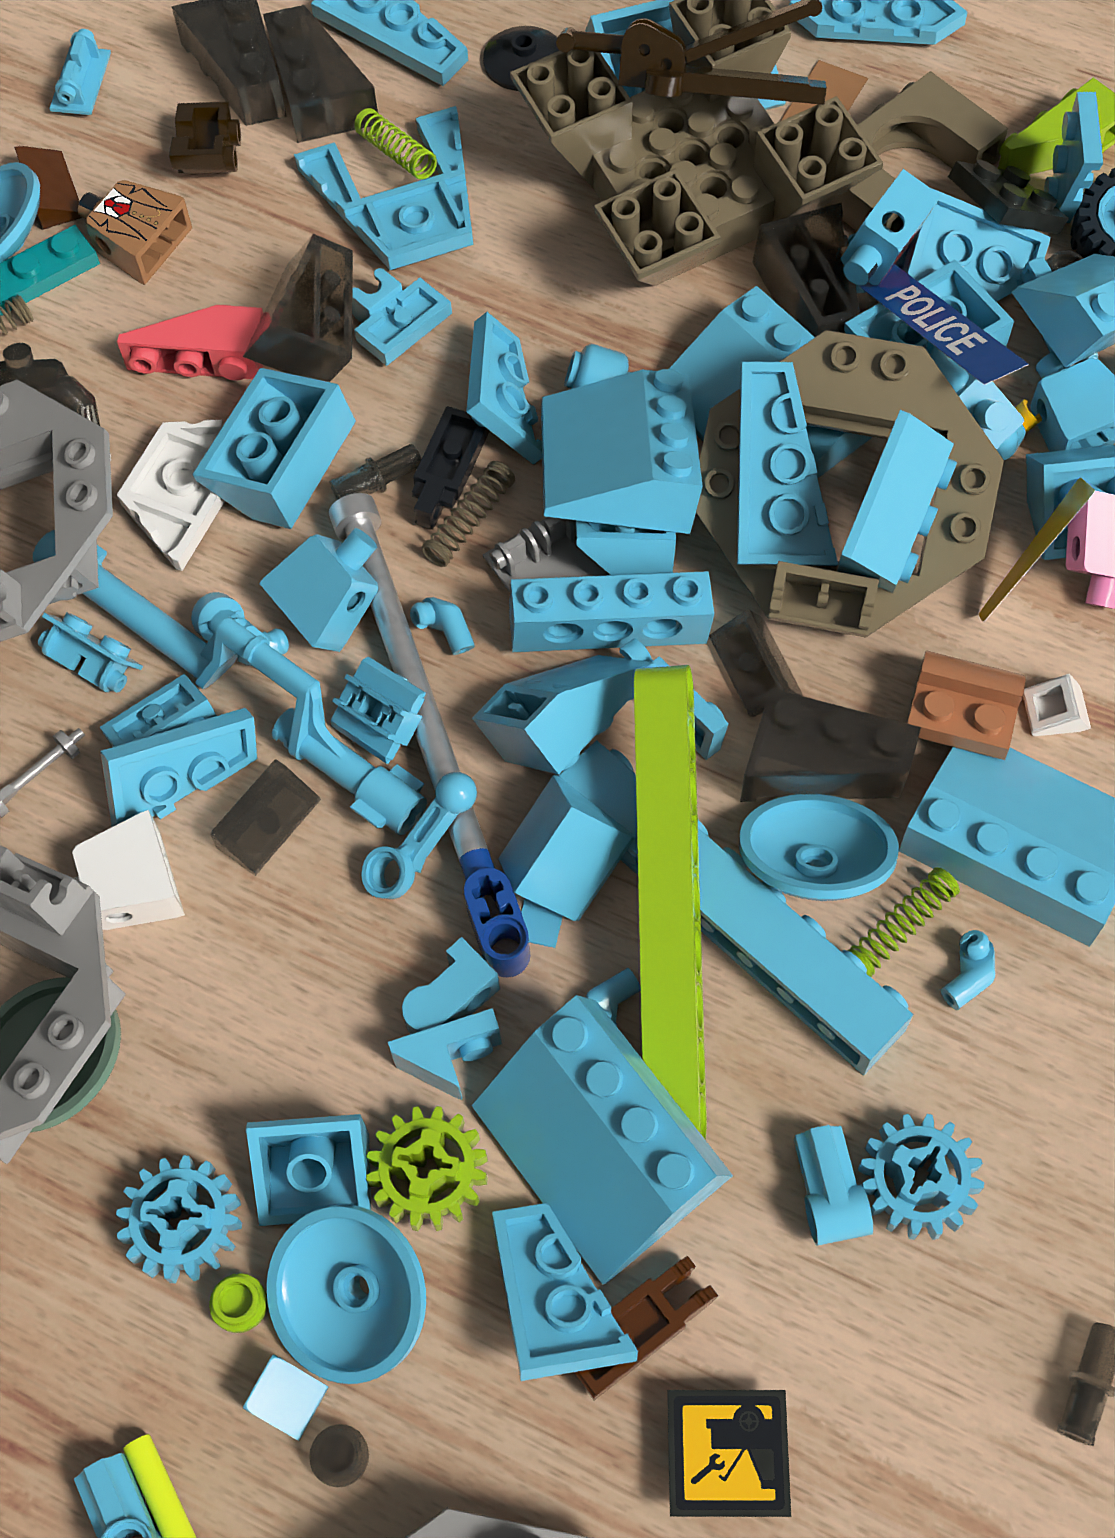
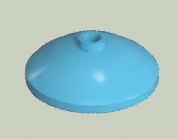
(17, 206)
(818, 847)
(319, 1299)

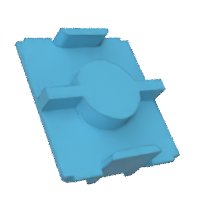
(378, 709)

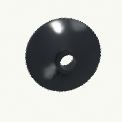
(515, 49)

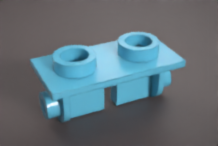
(80, 76)
(104, 659)

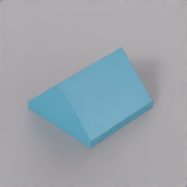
(563, 850)
(308, 1166)

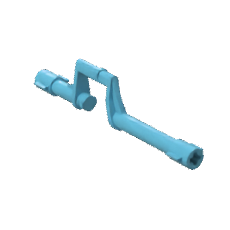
(379, 794)

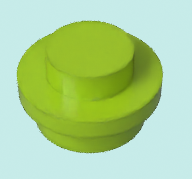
(238, 1303)

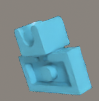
(396, 317)

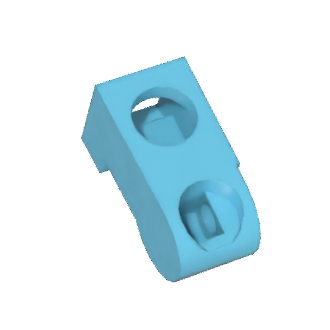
(454, 993)

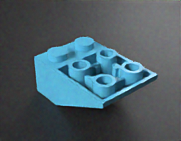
(557, 712)

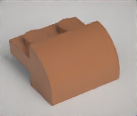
(966, 704)

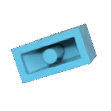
(627, 549)

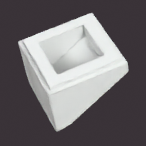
(1056, 707)

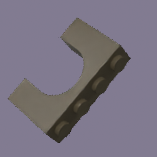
(927, 118)

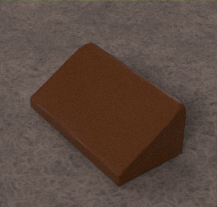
(57, 192)

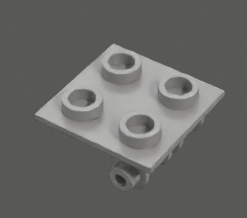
(542, 551)

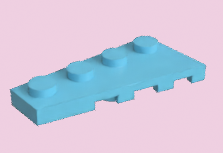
(778, 481)

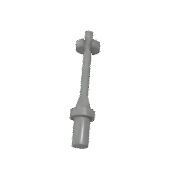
(66, 745)

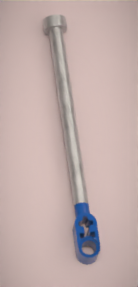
(481, 877)

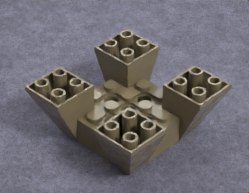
(696, 168)

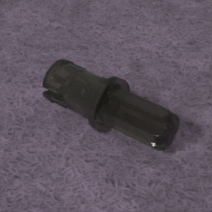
(378, 473)
(1090, 1386)

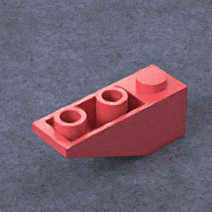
(195, 344)

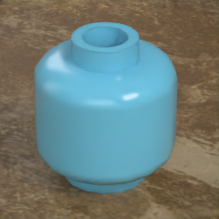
(594, 365)

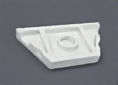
(164, 493)

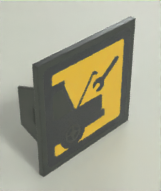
(728, 1453)

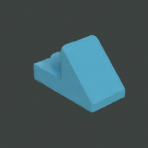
(431, 1051)

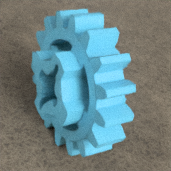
(940, 1186)
(180, 1195)

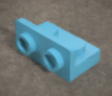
(164, 710)

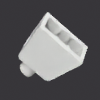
(129, 873)

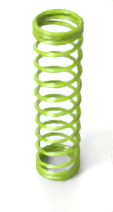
(376, 127)
(933, 880)

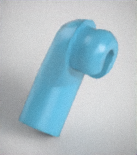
(446, 618)
(976, 970)
(615, 991)

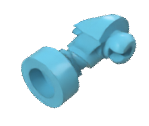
(217, 606)

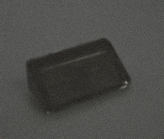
(753, 660)
(264, 817)

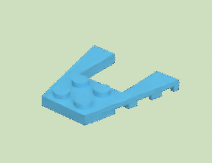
(408, 220)

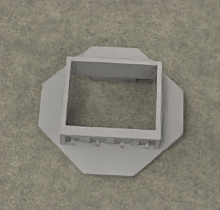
(39, 439)
(61, 928)

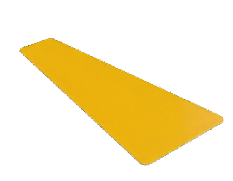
(1060, 518)

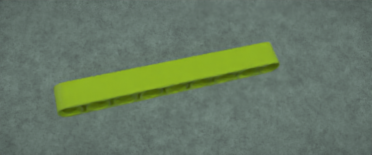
(670, 886)

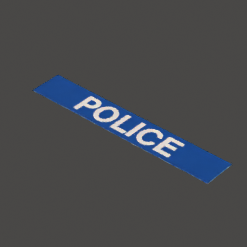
(944, 327)

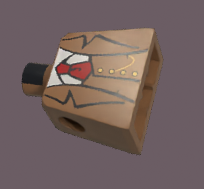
(135, 226)

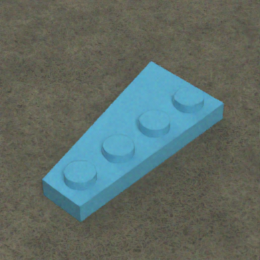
(398, 32)

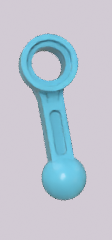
(454, 795)

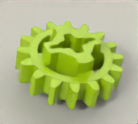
(404, 1164)

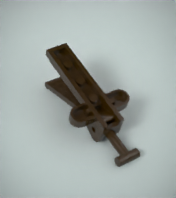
(658, 59)

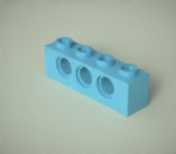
(610, 611)

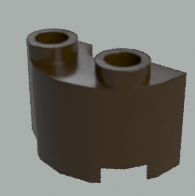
(205, 138)

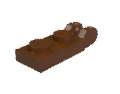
(649, 1323)

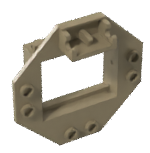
(859, 389)

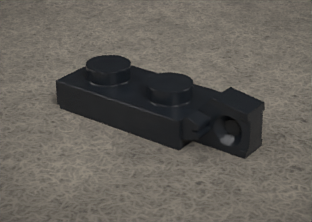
(446, 465)

